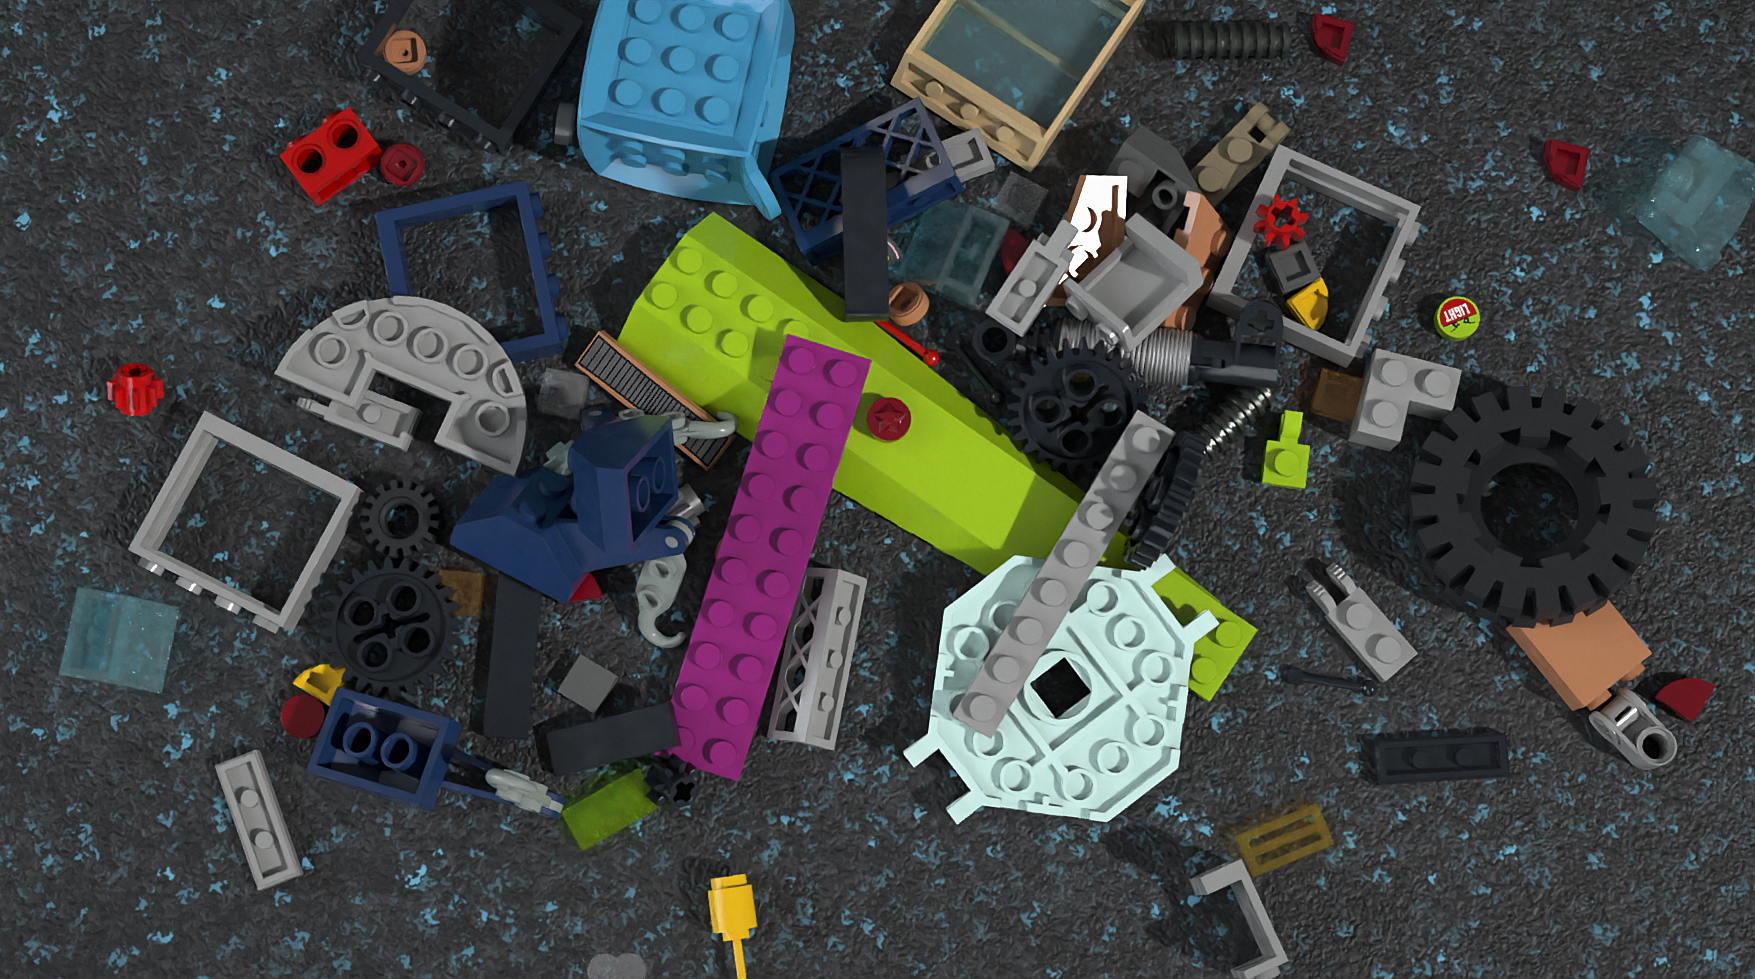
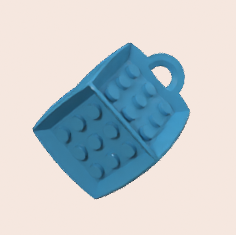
(687, 96)

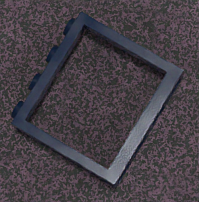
(538, 245)

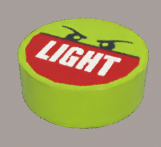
(1456, 318)

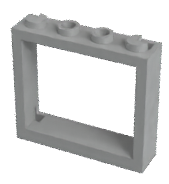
(1351, 192)
(180, 483)

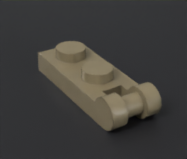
(1237, 155)

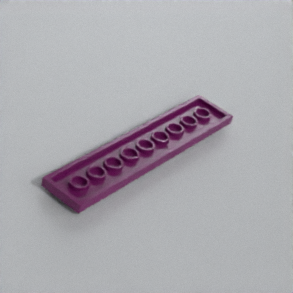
(765, 553)

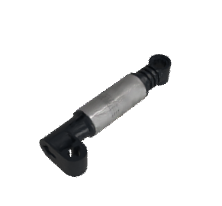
(1164, 353)

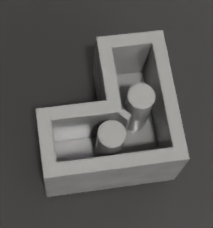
(1400, 386)

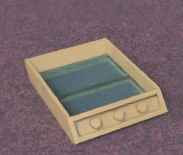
(1012, 66)

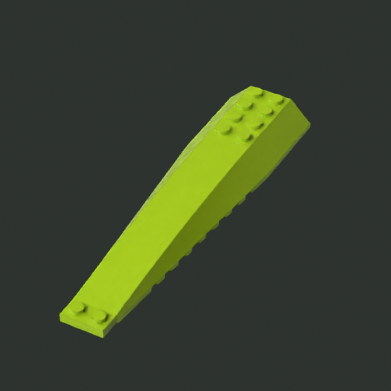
(955, 479)

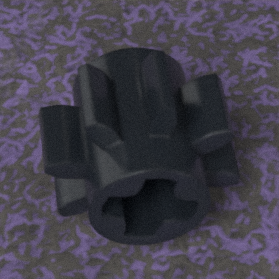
(672, 783)

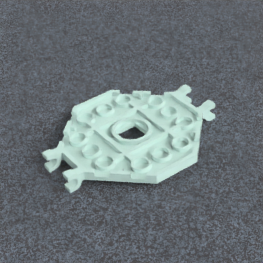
(1106, 744)

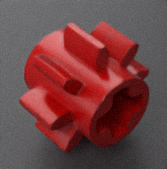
(1277, 210)
(135, 389)

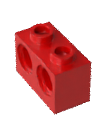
(339, 165)

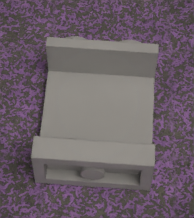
(1236, 875)

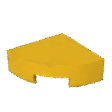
(1310, 305)
(321, 682)

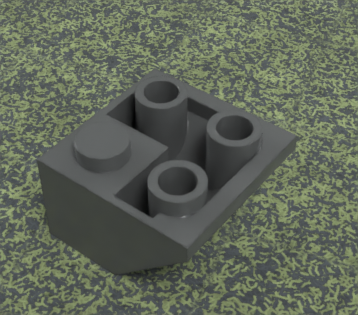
(1154, 178)

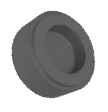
(565, 124)

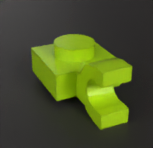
(1285, 460)

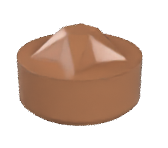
(405, 51)
(907, 303)

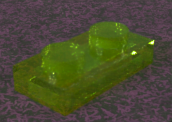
(609, 810)

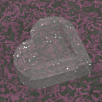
(612, 967)

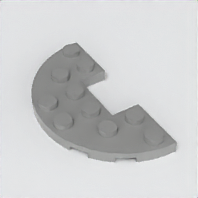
(426, 349)

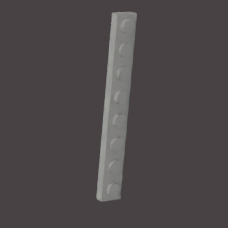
(1063, 574)

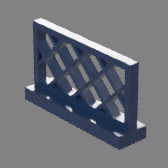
(903, 200)

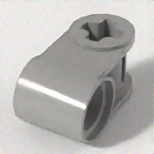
(1631, 729)

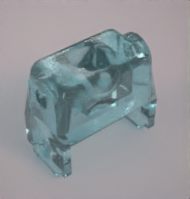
(1699, 201)

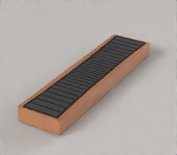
(644, 389)

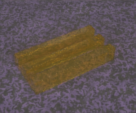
(1249, 854)

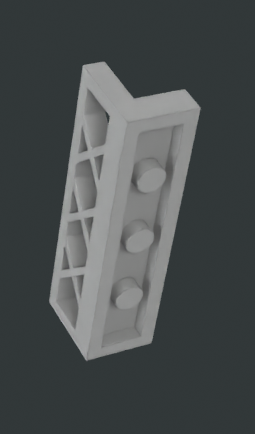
(824, 657)

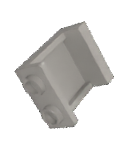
(1135, 286)

